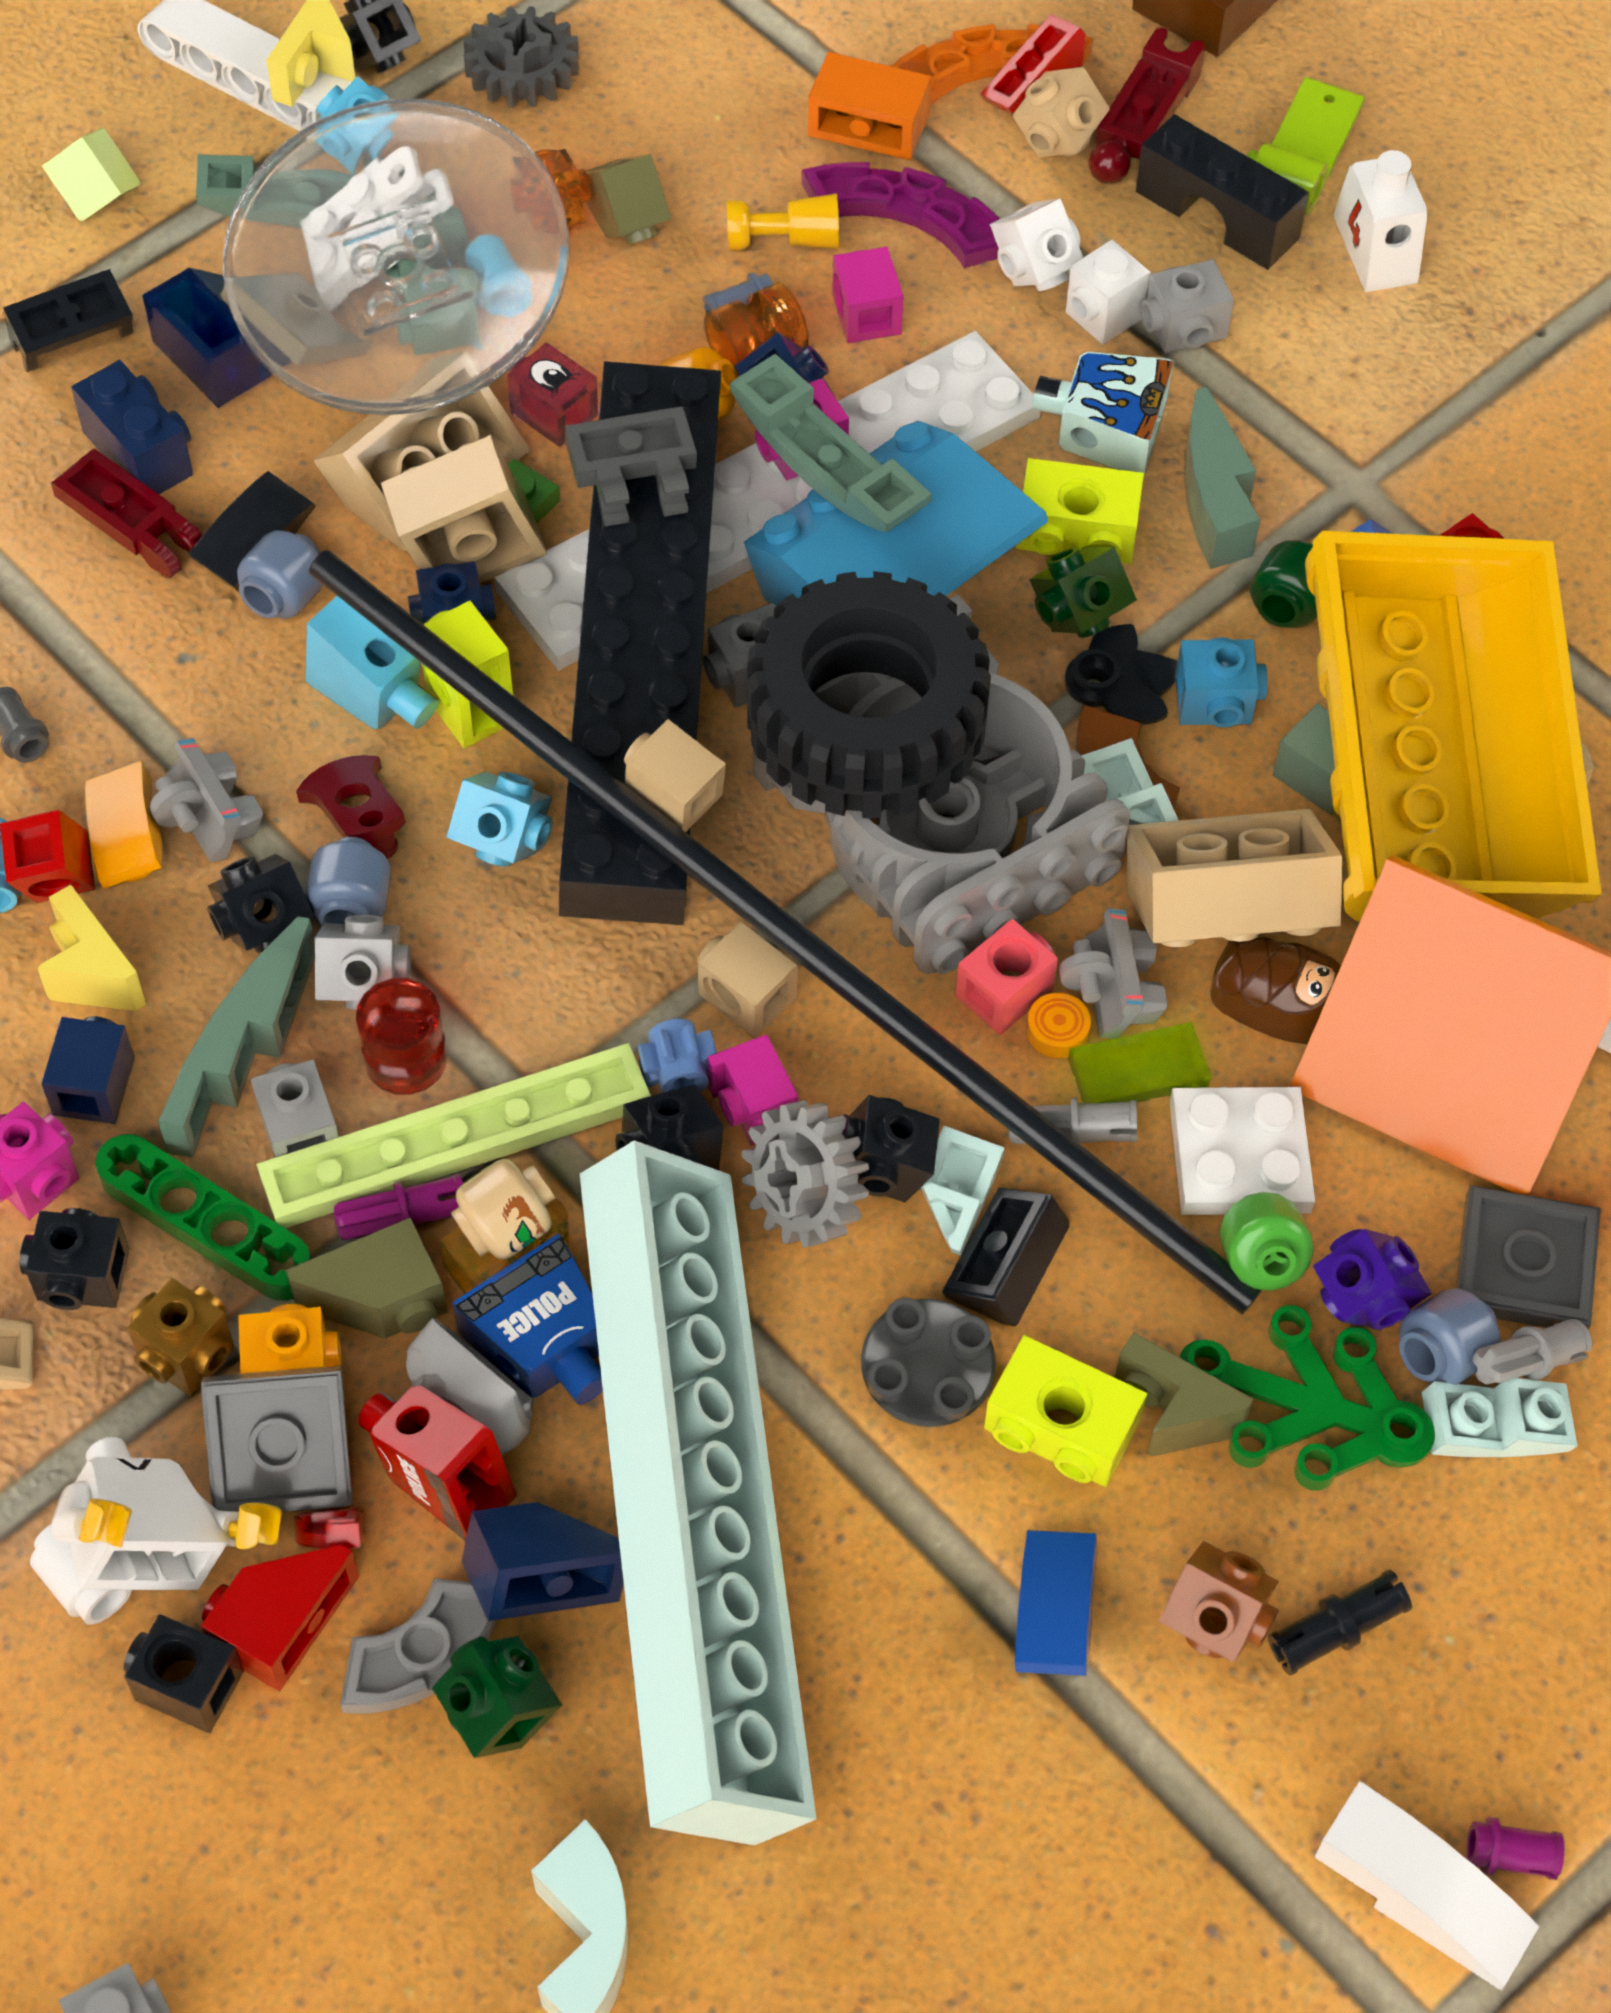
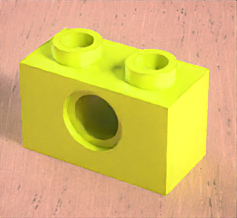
(1083, 507)
(476, 641)
(1047, 1380)

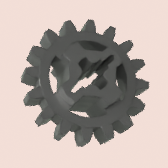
(521, 56)

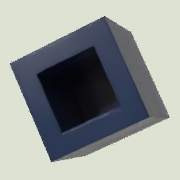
(88, 1069)

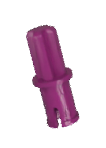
(378, 1211)

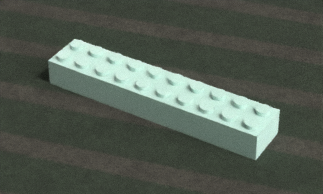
(694, 1502)

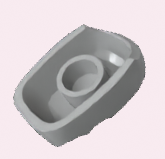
(469, 1382)

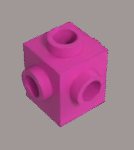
(34, 1159)

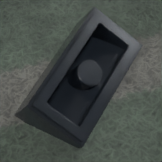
(1008, 1255)

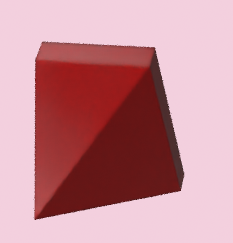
(1051, 48)

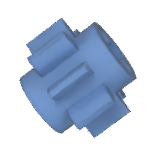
(676, 1055)

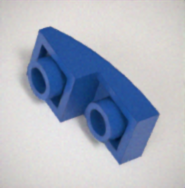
(1056, 1603)

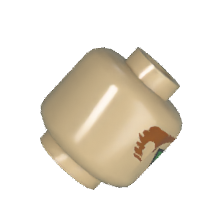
(503, 1209)

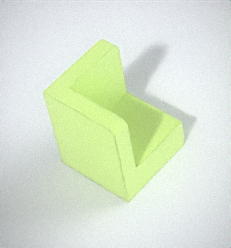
(91, 174)

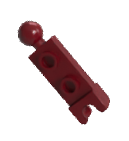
(1144, 105)

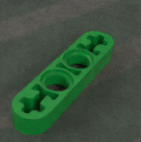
(198, 1223)

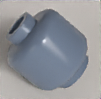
(277, 576)
(348, 880)
(1445, 1334)

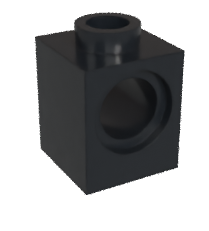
(198, 1697)

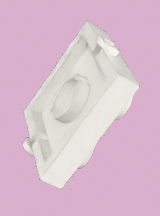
(1239, 1146)

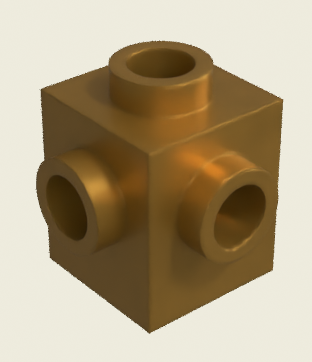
(180, 1335)

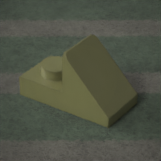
(1195, 1403)

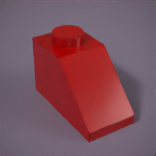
(280, 1609)

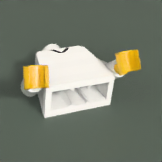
(147, 1525)

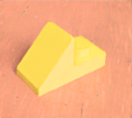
(309, 45)
(90, 965)

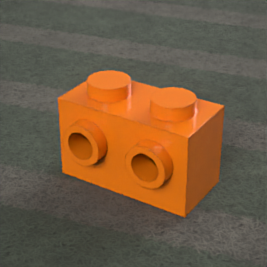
(869, 105)

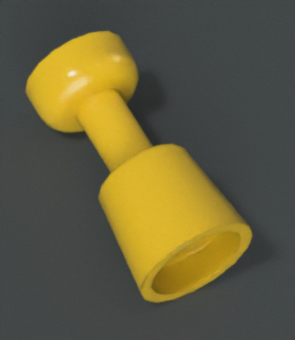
(807, 223)

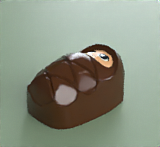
(1273, 986)

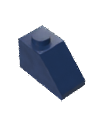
(539, 1561)

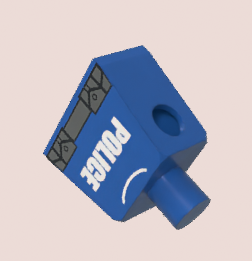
(536, 1323)

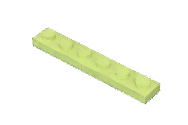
(452, 1135)

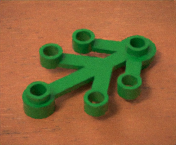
(1320, 1404)

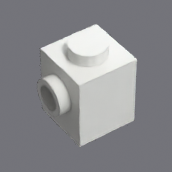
(1107, 291)

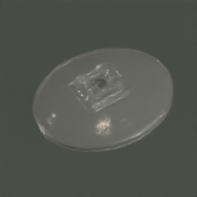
(380, 188)

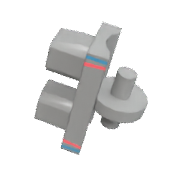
(198, 800)
(1107, 973)

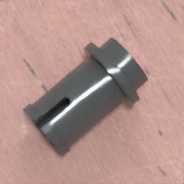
(20, 733)

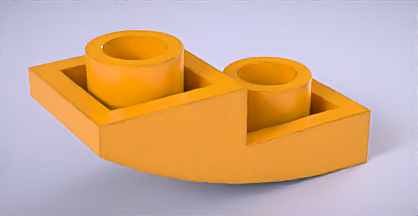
(120, 826)

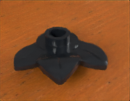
(1128, 677)

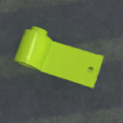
(1311, 136)

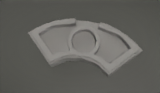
(408, 1660)

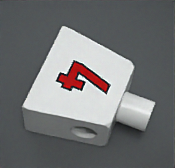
(1377, 205)

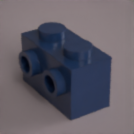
(132, 426)

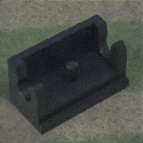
(67, 316)

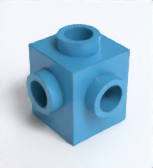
(1218, 682)

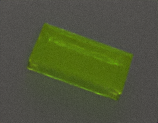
(1140, 1065)

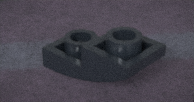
(257, 511)

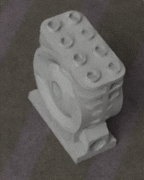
(953, 877)

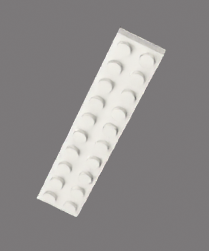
(954, 389)

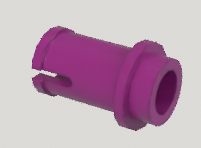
(1514, 1849)

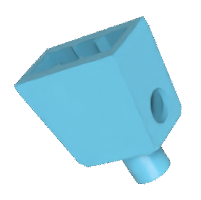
(364, 669)

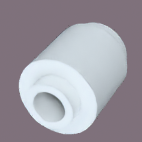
(56, 1568)

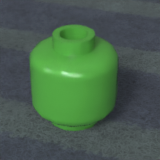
(1266, 1241)

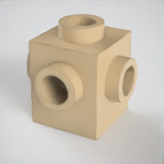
(1061, 112)

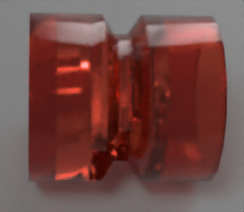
(401, 1036)

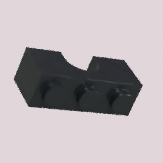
(1258, 206)

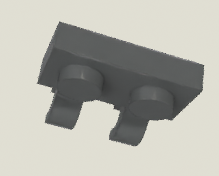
(632, 448)

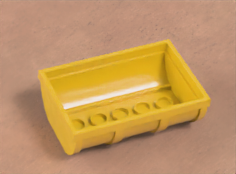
(1453, 716)

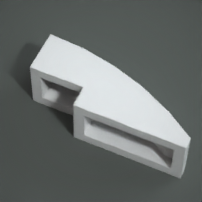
(1427, 1886)

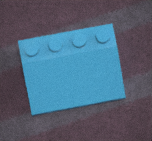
(962, 531)

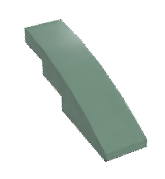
(247, 1022)

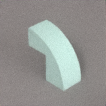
(587, 1894)

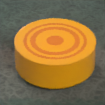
(1058, 1024)

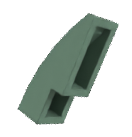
(1219, 485)

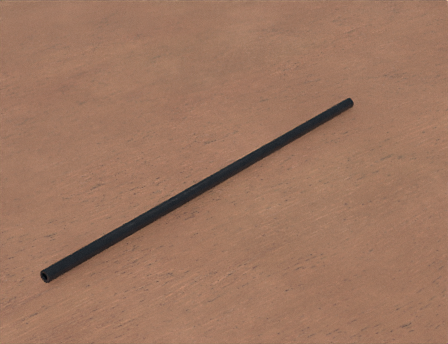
(787, 933)

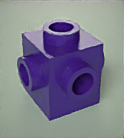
(1370, 1279)

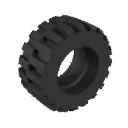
(872, 629)

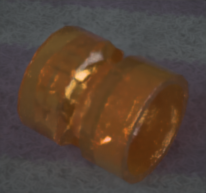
(741, 328)

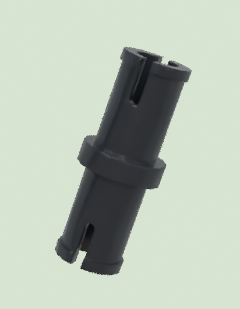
(1339, 1622)

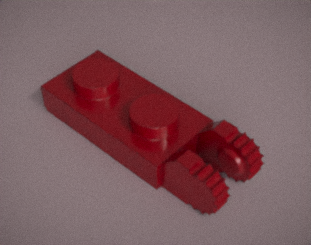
(125, 510)

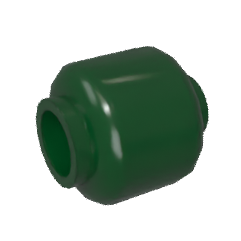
(1281, 586)

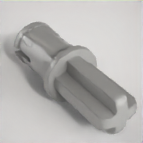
(1091, 1121)
(1533, 1352)

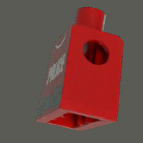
(438, 1455)

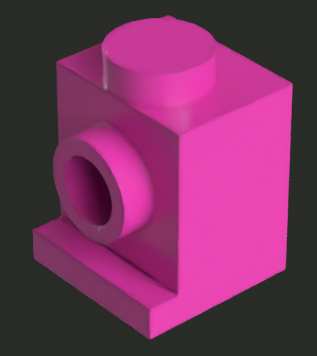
(749, 1082)

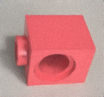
(1003, 998)

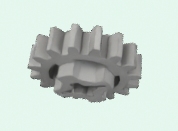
(805, 1173)

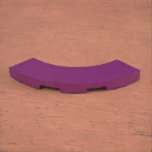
(911, 199)

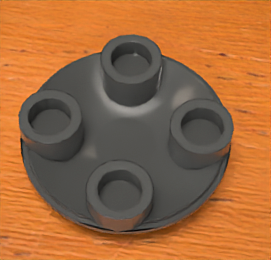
(928, 1362)

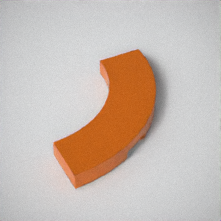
(969, 56)

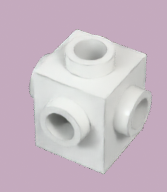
(1037, 244)

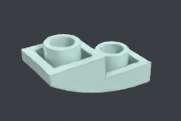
(1500, 1421)

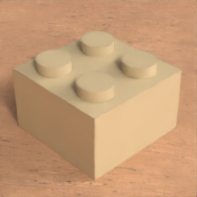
(464, 512)

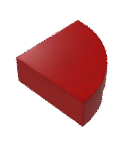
(330, 1528)

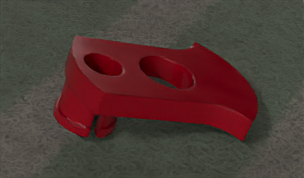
(351, 776)

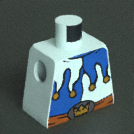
(1109, 407)

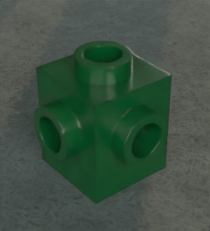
(1082, 590)
(495, 1695)

